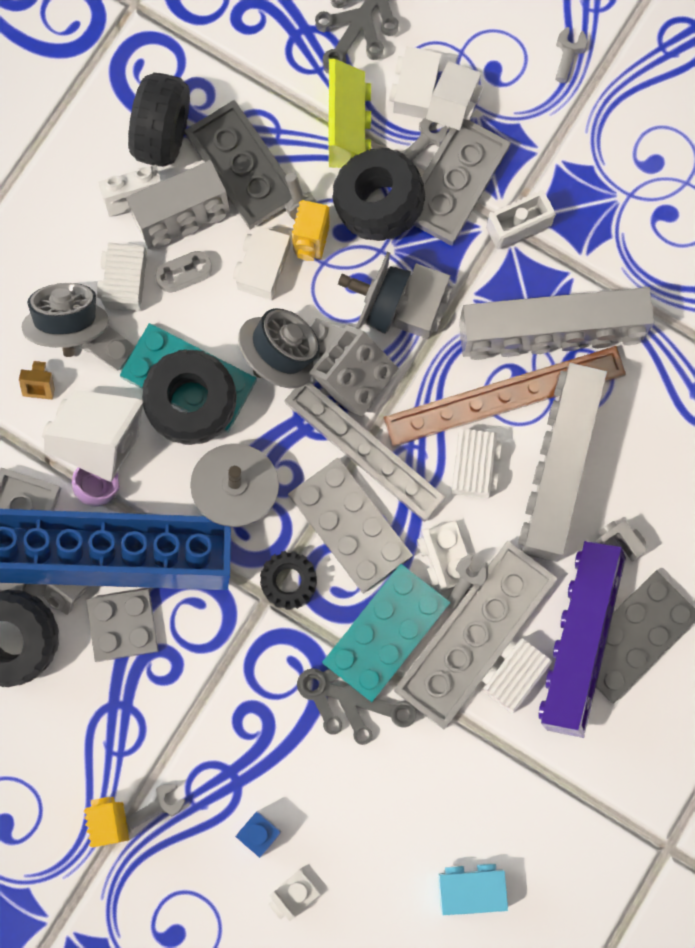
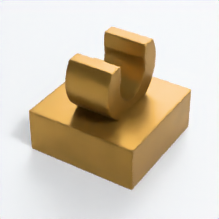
(37, 382)

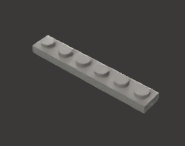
(365, 450)

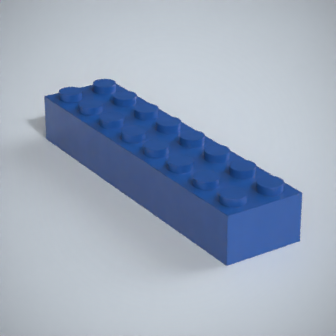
(113, 549)

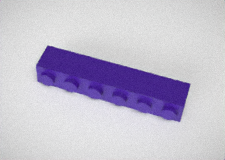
(582, 640)

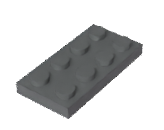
(243, 163)
(642, 633)

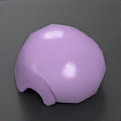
(93, 489)

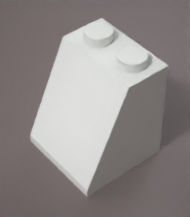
(94, 431)

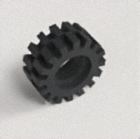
(288, 561)

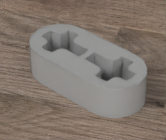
(180, 265)

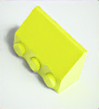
(347, 113)

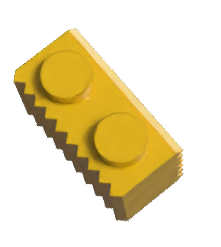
(310, 230)
(106, 822)

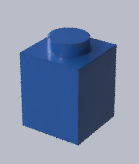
(258, 834)

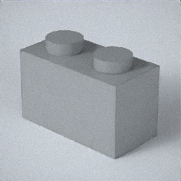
(426, 293)

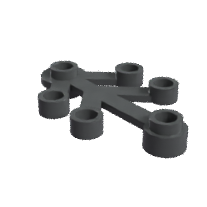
(358, 19)
(349, 699)

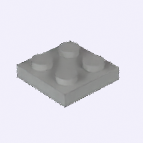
(122, 625)

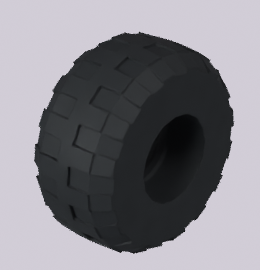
(158, 119)
(370, 172)
(183, 368)
(39, 637)

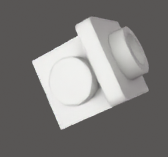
(293, 896)

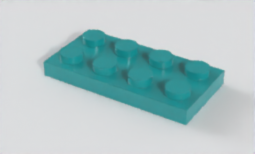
(190, 396)
(386, 633)

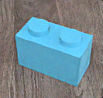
(473, 890)

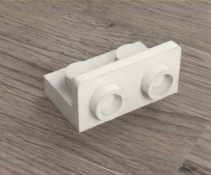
(118, 187)
(444, 550)

